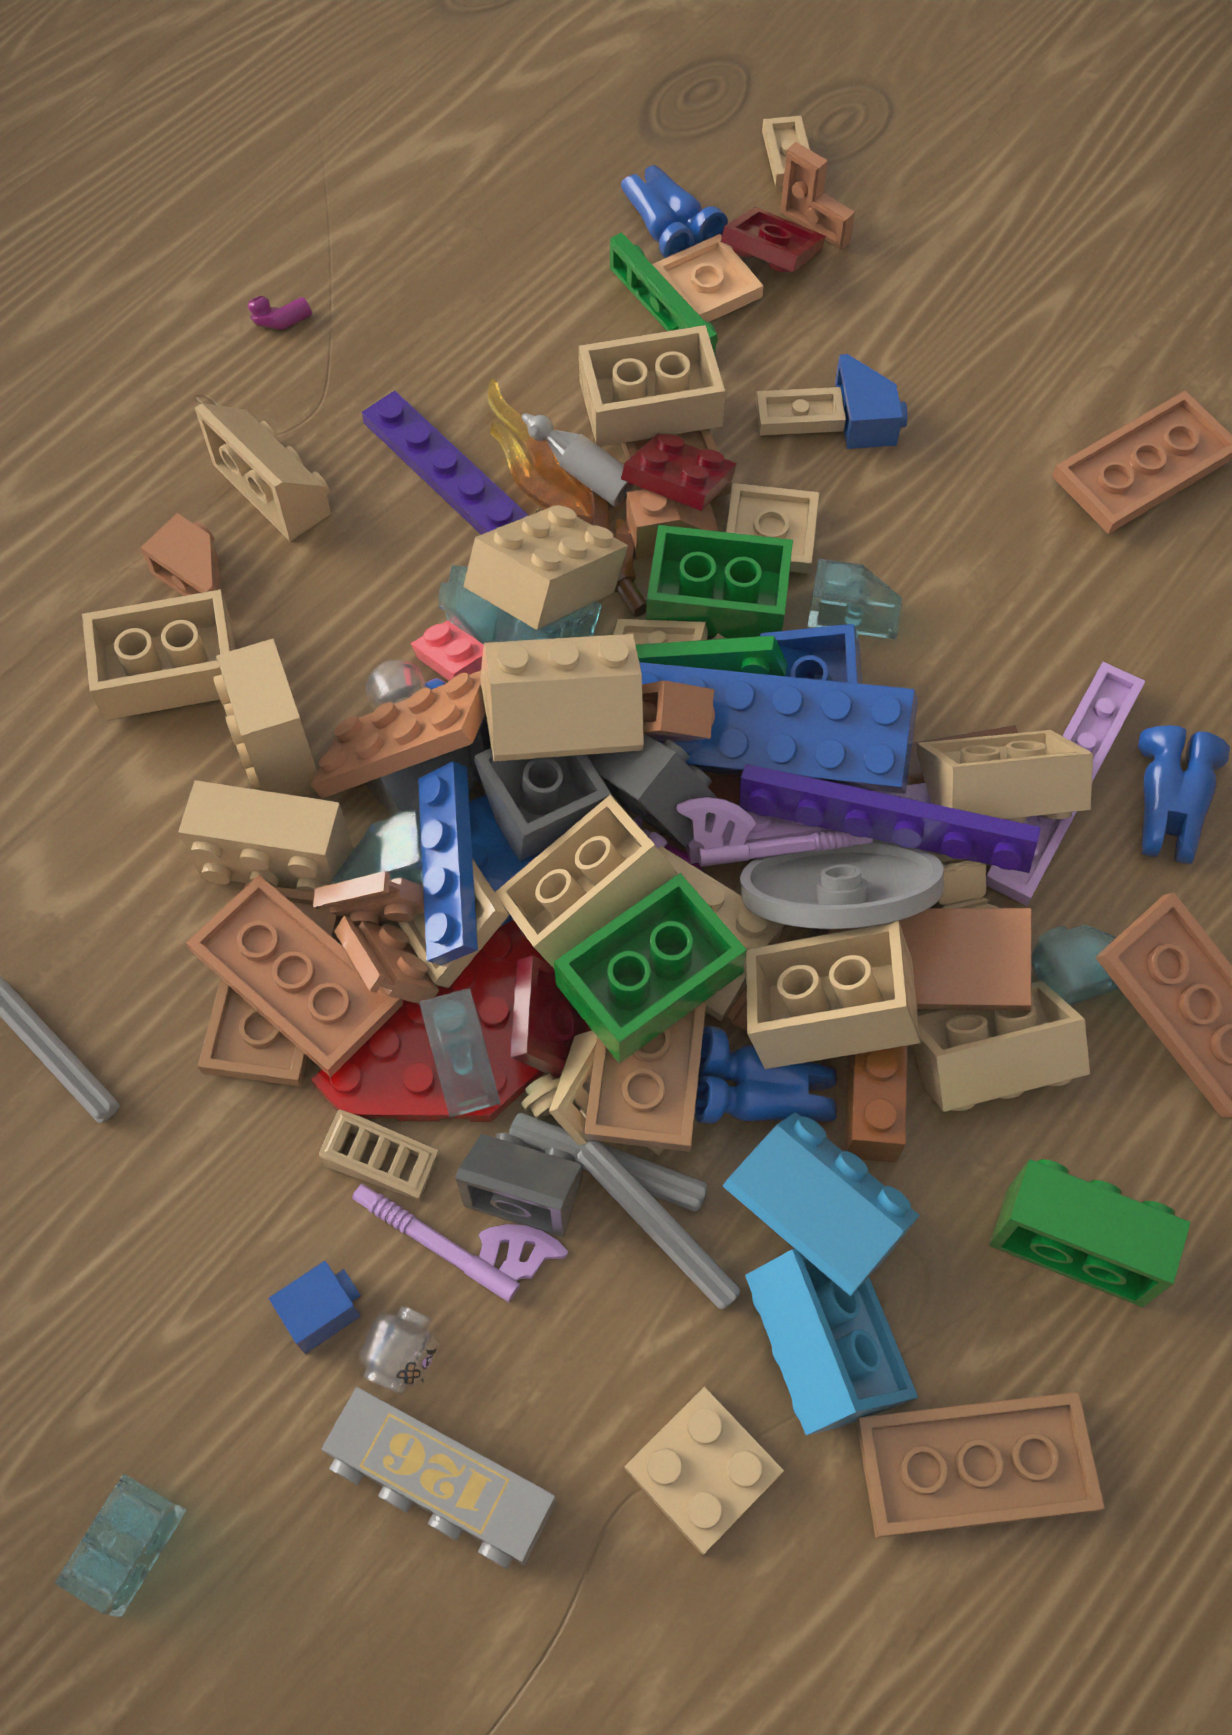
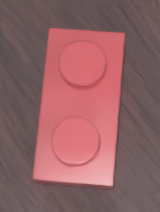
(449, 650)

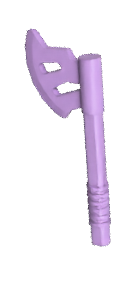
(737, 848)
(481, 1269)

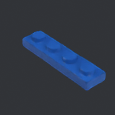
(447, 864)

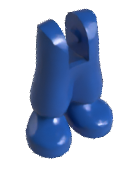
(671, 212)
(1178, 799)
(759, 1091)

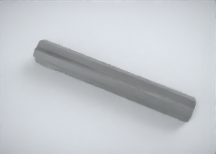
(56, 1055)
(653, 1177)
(658, 1224)

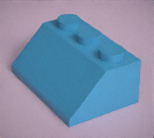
(822, 1201)
(829, 1344)

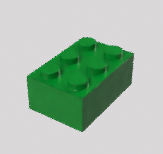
(719, 579)
(649, 967)
(1090, 1232)

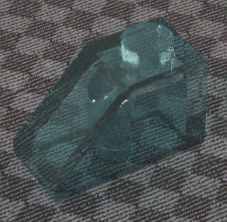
(855, 596)
(467, 609)
(387, 846)
(1069, 965)
(459, 1052)

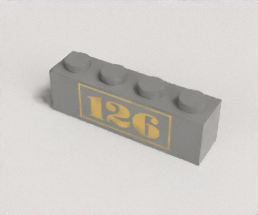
(440, 1477)

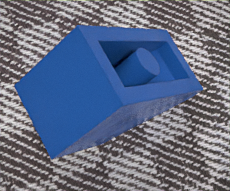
(869, 405)

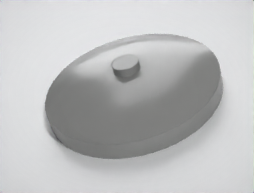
(843, 886)

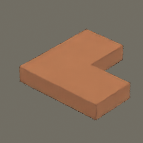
(805, 197)

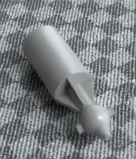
(582, 459)

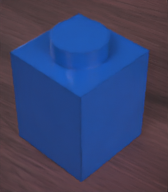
(316, 1305)

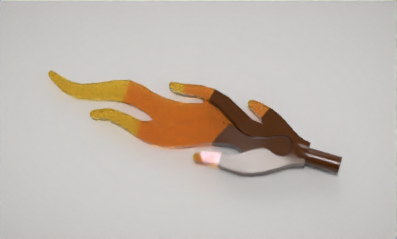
(551, 486)

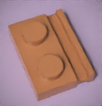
(372, 899)
(386, 960)

